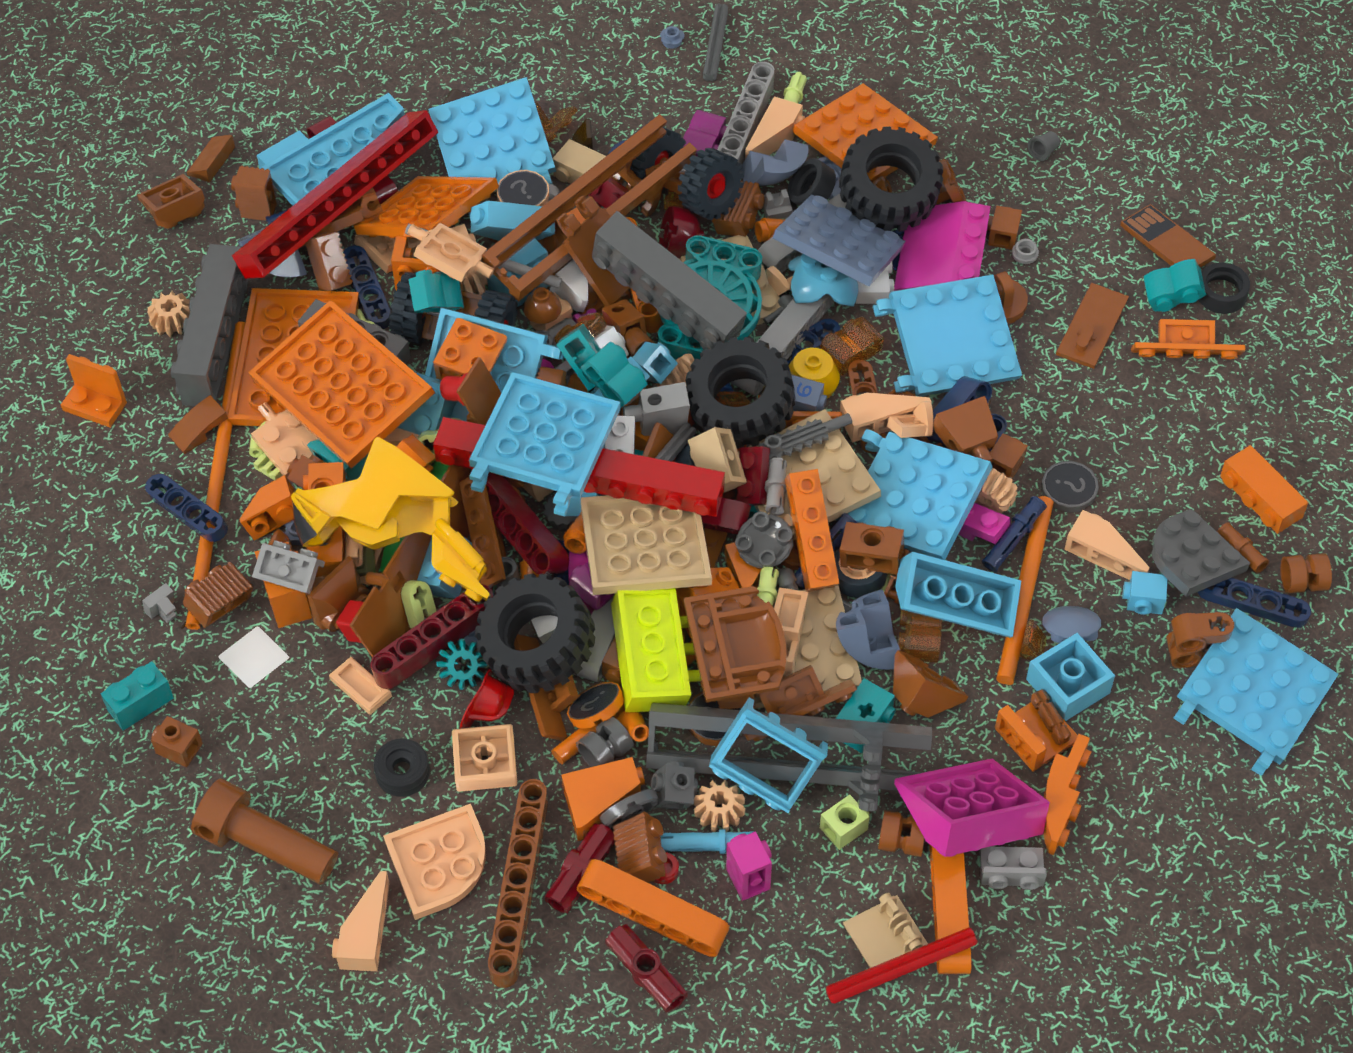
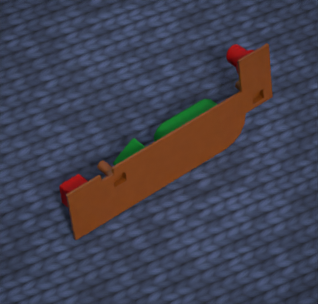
(382, 614)

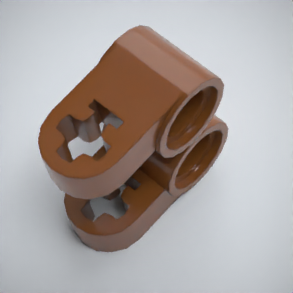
(1193, 635)

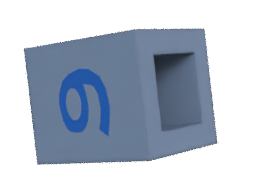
(808, 395)

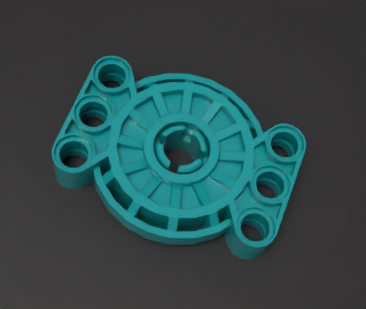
(728, 276)

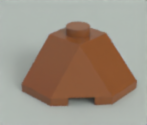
(922, 688)

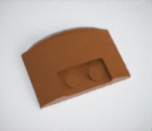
(736, 643)

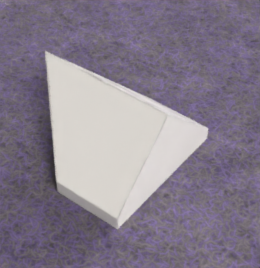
(573, 286)

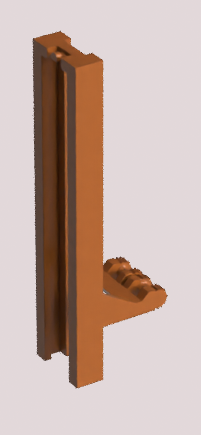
(615, 166)

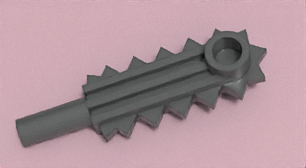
(803, 436)

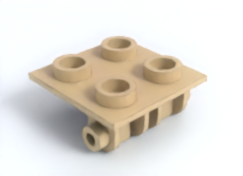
(884, 931)

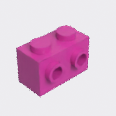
(749, 864)

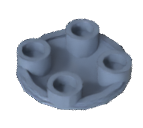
(1069, 620)

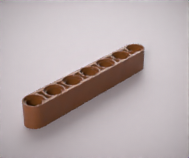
(518, 895)

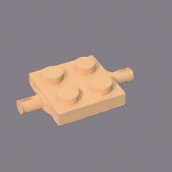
(450, 252)
(282, 438)

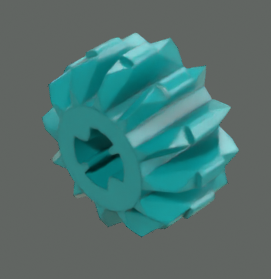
(458, 673)

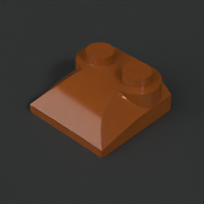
(173, 201)
(334, 593)

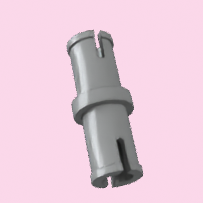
(776, 486)

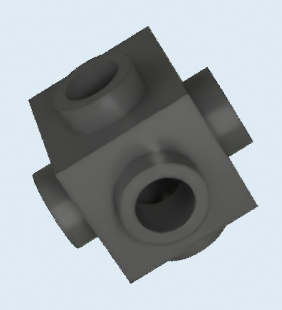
(675, 786)

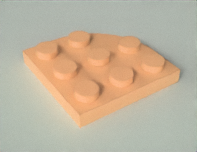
(438, 859)

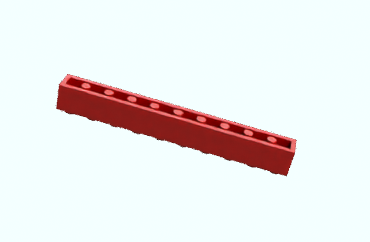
(334, 195)
(614, 473)

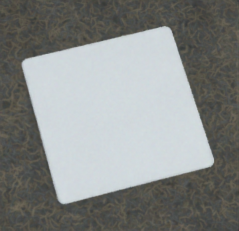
(253, 657)

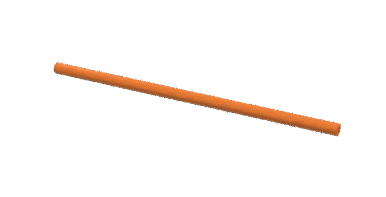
(218, 467)

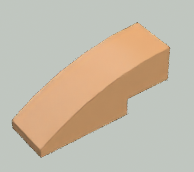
(791, 612)

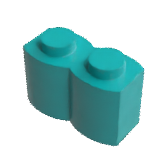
(1174, 285)
(435, 291)
(614, 374)

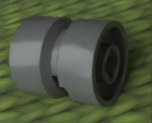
(608, 741)

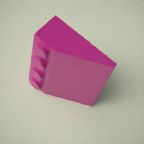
(943, 246)
(972, 807)

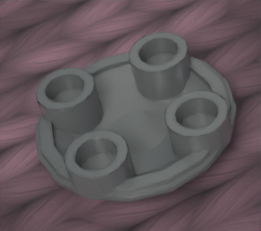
(764, 540)

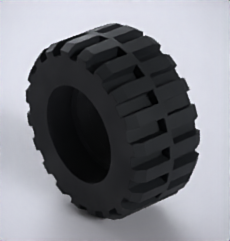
(897, 150)
(741, 361)
(514, 608)

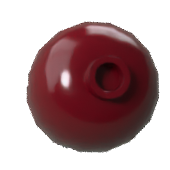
(678, 227)

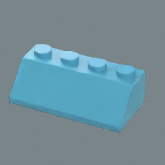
(958, 593)

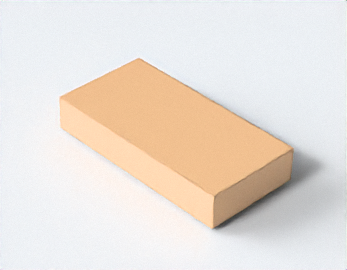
(360, 685)

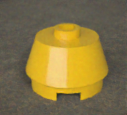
(816, 366)

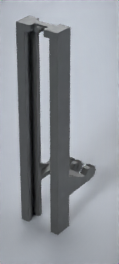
(863, 780)

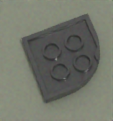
(1194, 553)

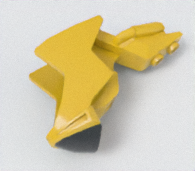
(389, 503)

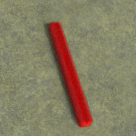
(901, 965)

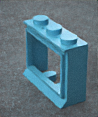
(771, 726)

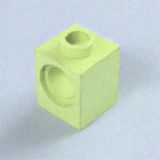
(840, 832)

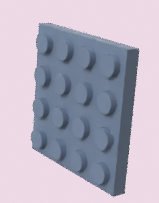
(839, 239)

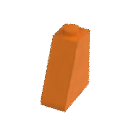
(598, 788)

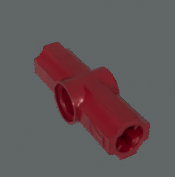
(594, 846)
(658, 981)

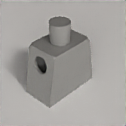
(663, 405)

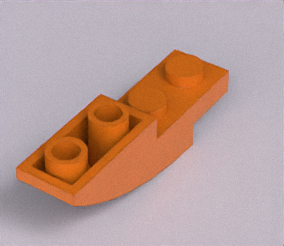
(1062, 793)

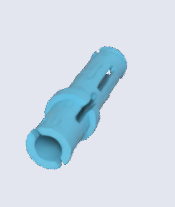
(698, 841)

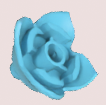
(816, 279)

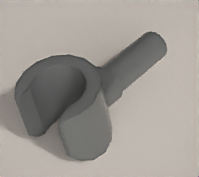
(783, 302)

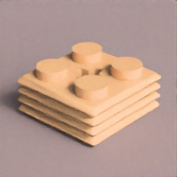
(479, 774)

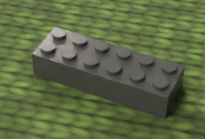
(666, 283)
(209, 326)

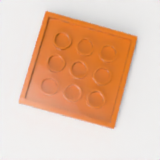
(851, 115)
(426, 204)

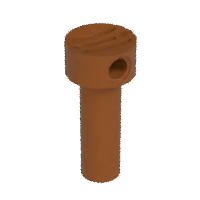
(227, 816)

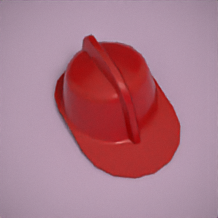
(489, 702)

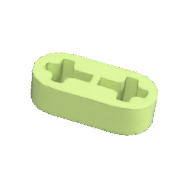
(419, 607)

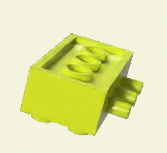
(651, 649)

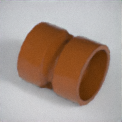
(1310, 573)
(891, 838)

